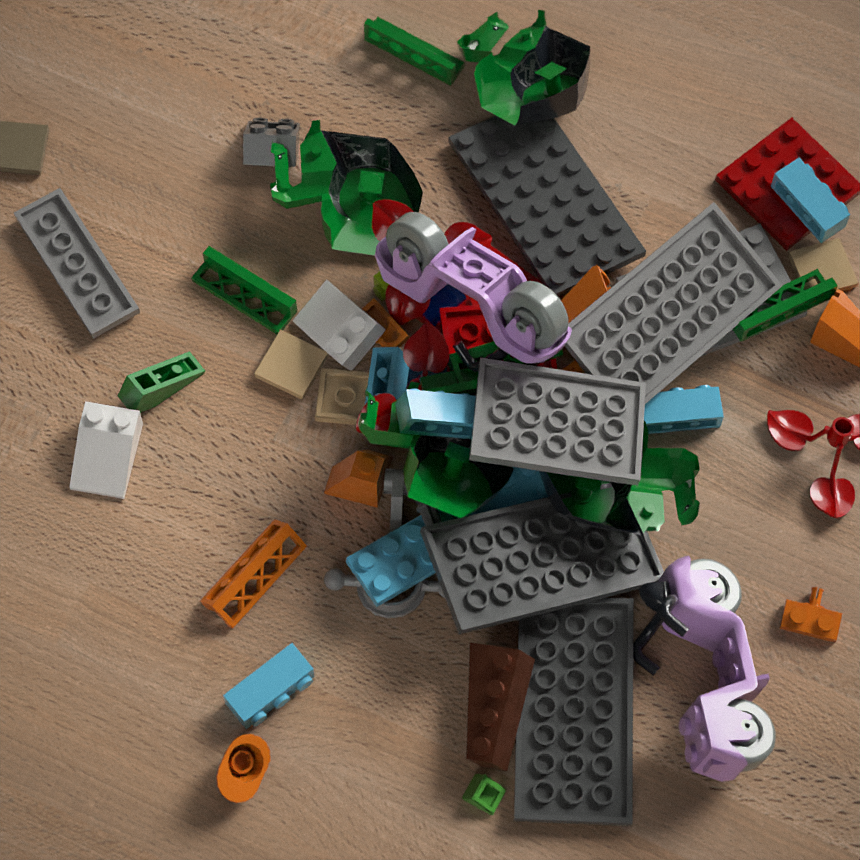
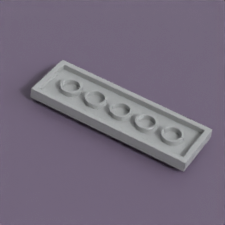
(76, 263)

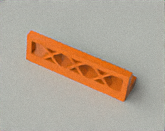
(247, 565)

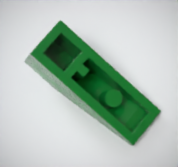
(159, 382)

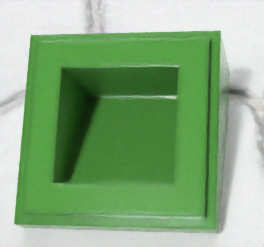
(484, 793)

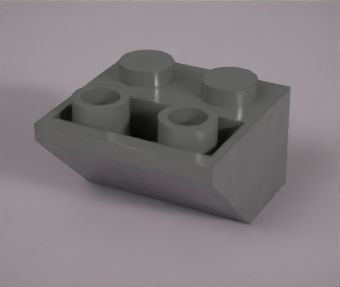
(259, 137)

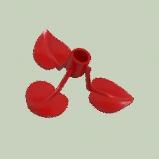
(385, 212)
(421, 352)
(792, 430)

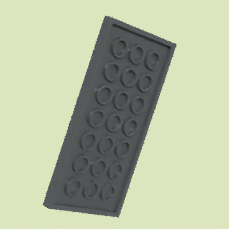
(547, 200)
(532, 563)
(577, 716)

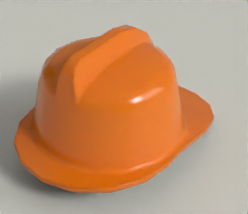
(243, 768)

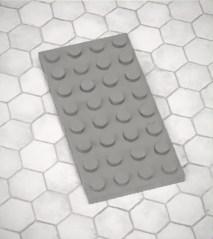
(672, 305)

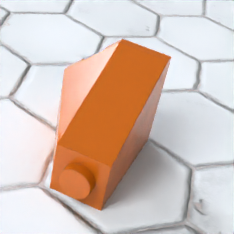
(586, 292)
(839, 329)
(359, 477)

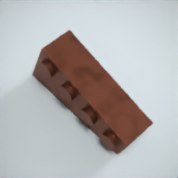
(495, 702)

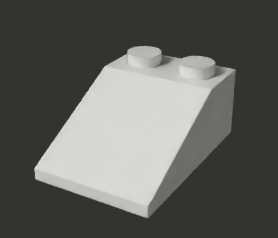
(338, 325)
(105, 449)

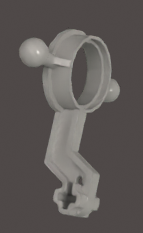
(336, 579)

